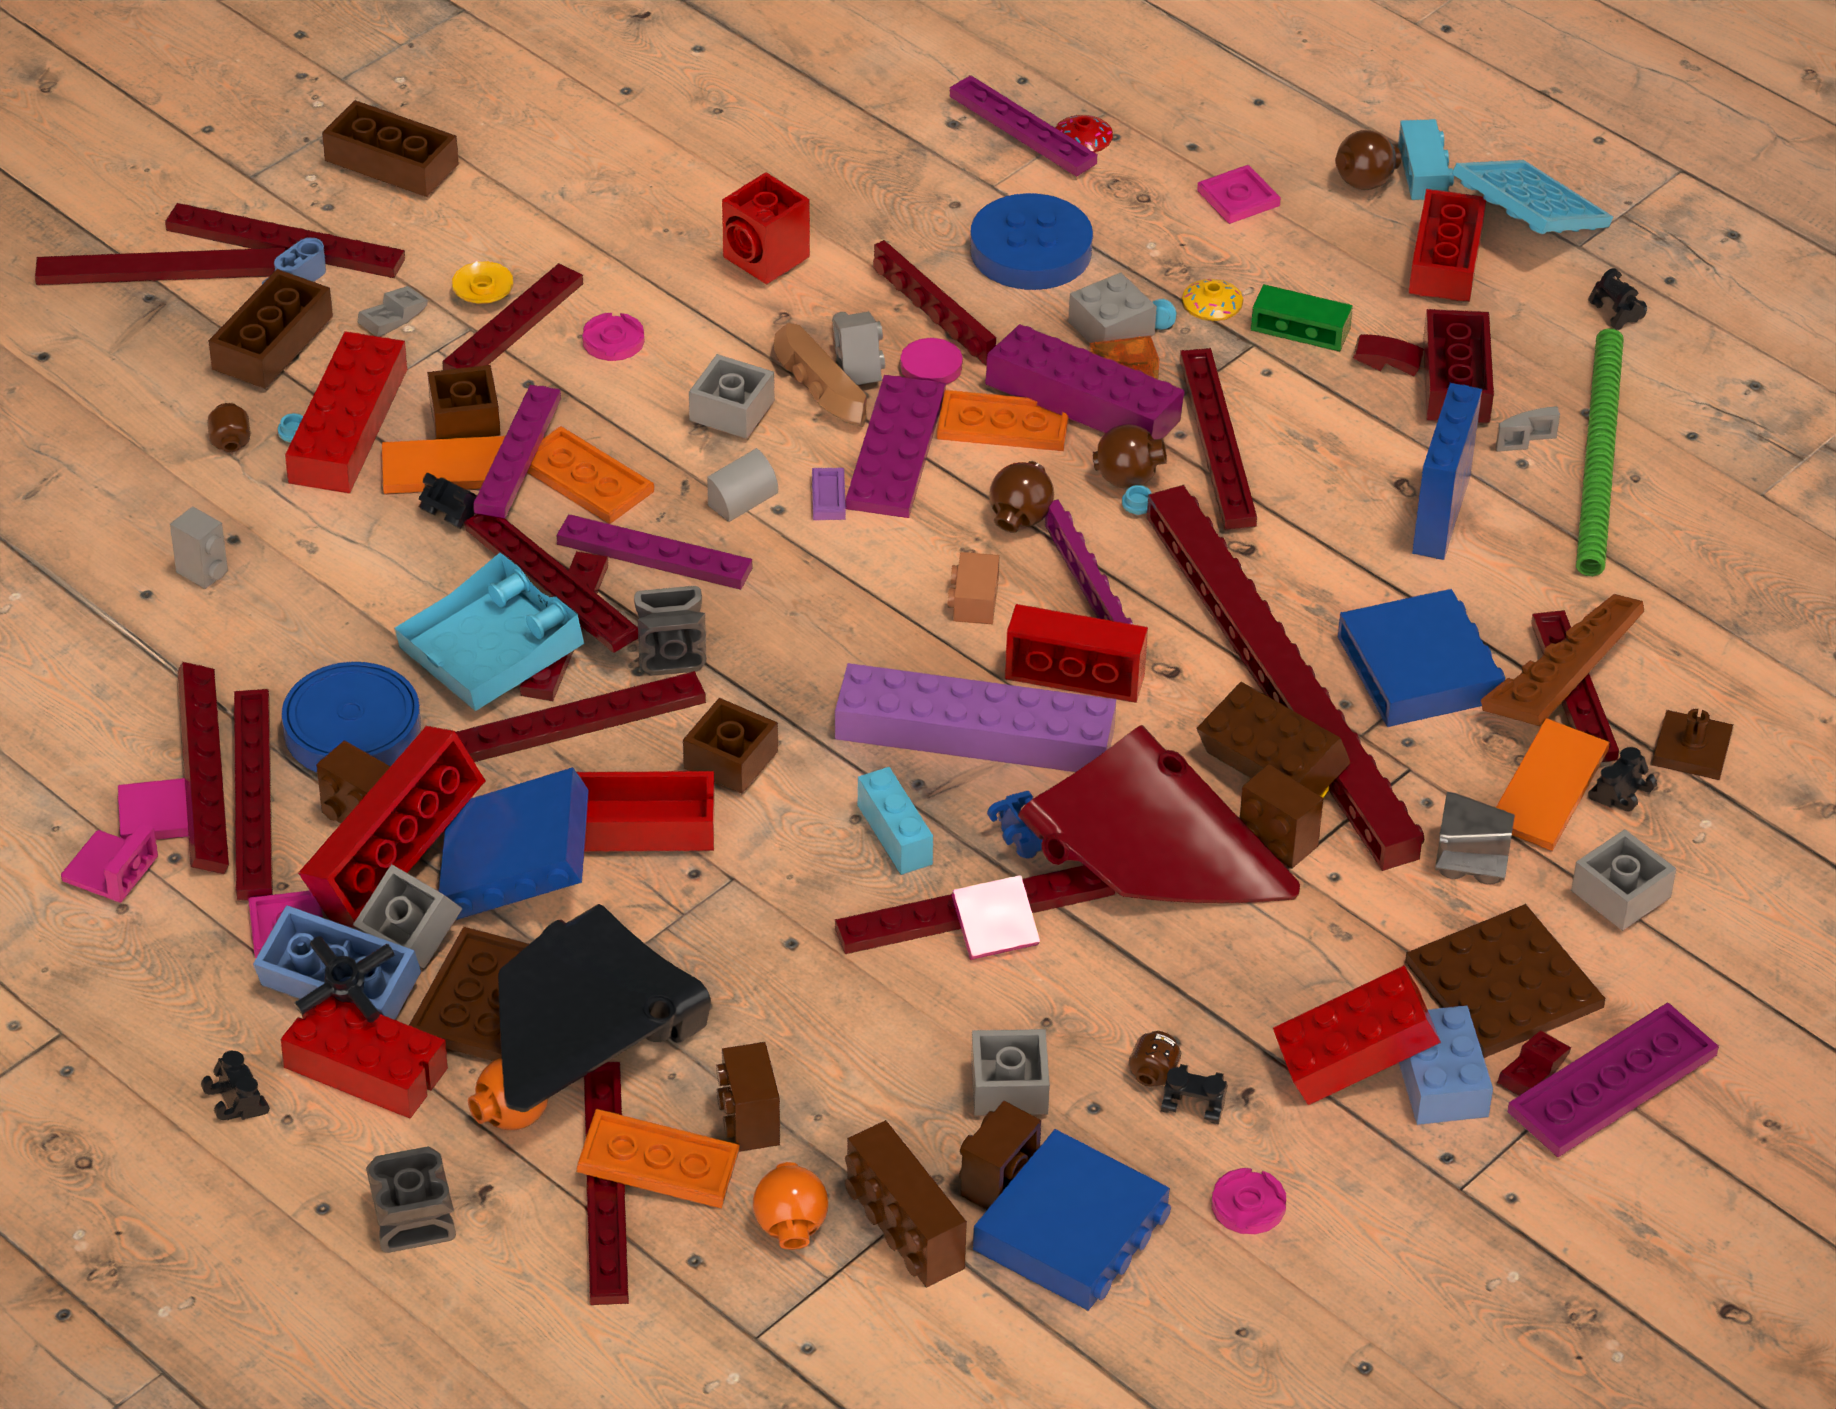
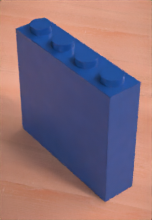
(1446, 471)
(1419, 656)
(516, 843)
(1072, 1219)

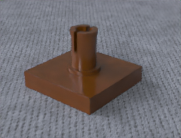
(1693, 744)

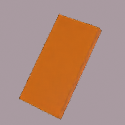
(1000, 421)
(457, 460)
(588, 475)
(1551, 782)
(658, 1158)

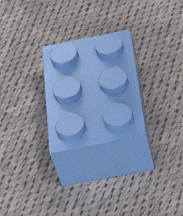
(1452, 1076)

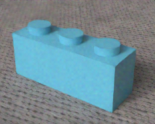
(1424, 157)
(895, 820)

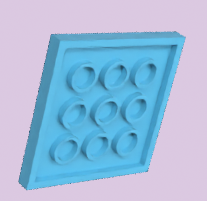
(1531, 196)

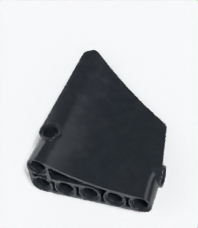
(584, 999)

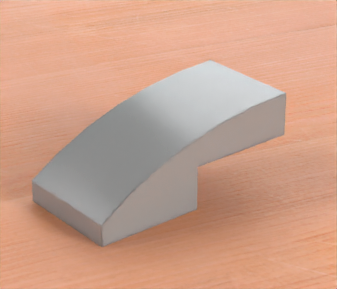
(397, 309)
(1530, 425)

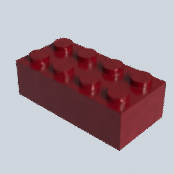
(1457, 353)

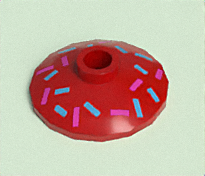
(1088, 131)

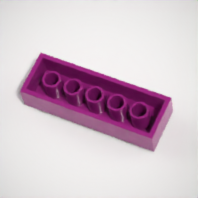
(1081, 384)

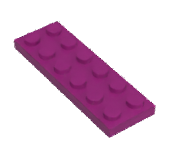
(895, 446)
(1612, 1079)

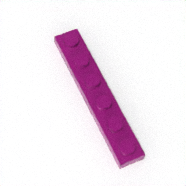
(1023, 125)
(517, 451)
(654, 551)
(1083, 565)

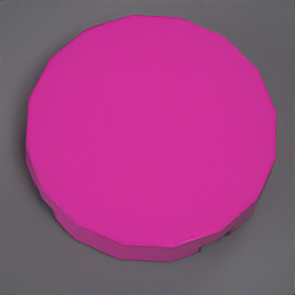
(613, 336)
(931, 360)
(1248, 1201)

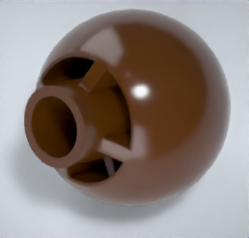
(1367, 159)
(1129, 456)
(1021, 495)

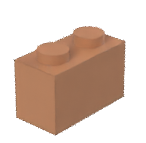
(975, 588)

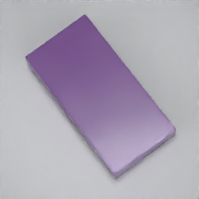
(828, 494)

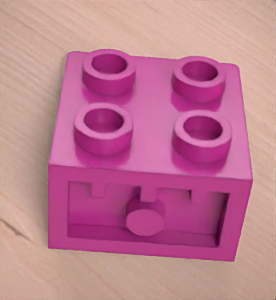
(112, 864)

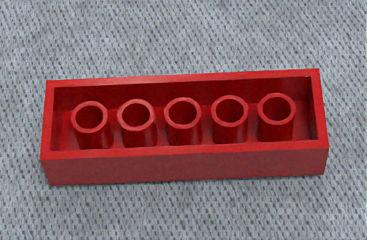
(346, 412)
(393, 823)

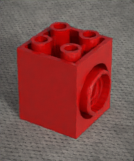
(766, 228)

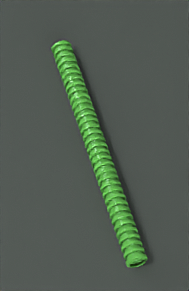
(1600, 453)

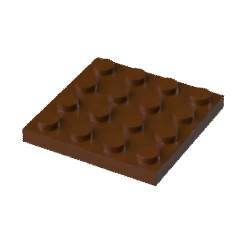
(1508, 977)
(465, 996)

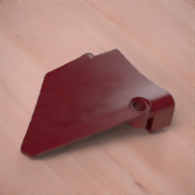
(1155, 830)

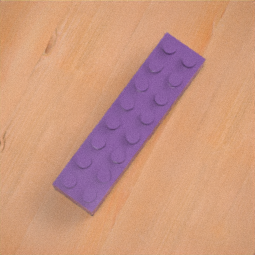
(973, 718)

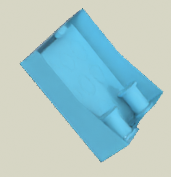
(490, 633)

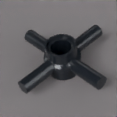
(346, 990)

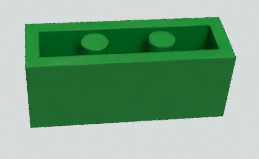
(1301, 317)

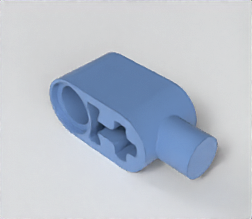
(303, 259)

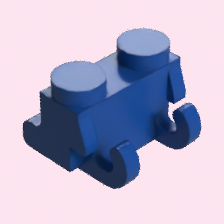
(1013, 827)

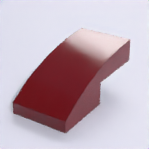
(1382, 350)
(1537, 1061)

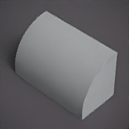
(741, 485)

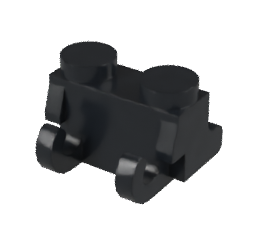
(1626, 305)
(447, 498)
(1622, 780)
(236, 1088)
(1208, 1088)

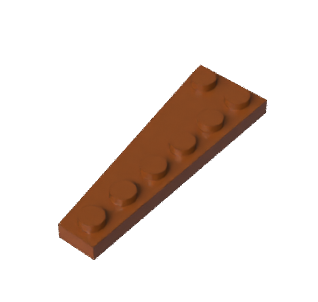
(1564, 665)

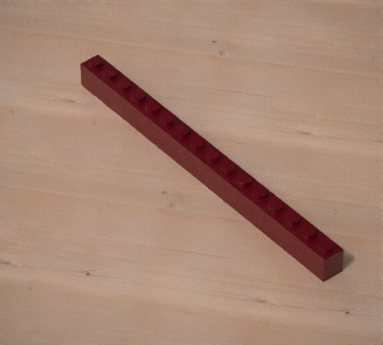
(1281, 671)

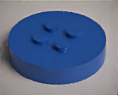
(1031, 241)
(350, 703)

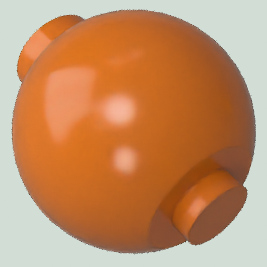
(490, 1106)
(790, 1204)

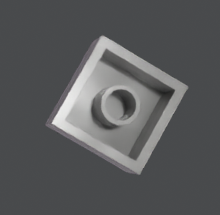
(1111, 310)
(731, 396)
(1623, 879)
(408, 914)
(1010, 1069)

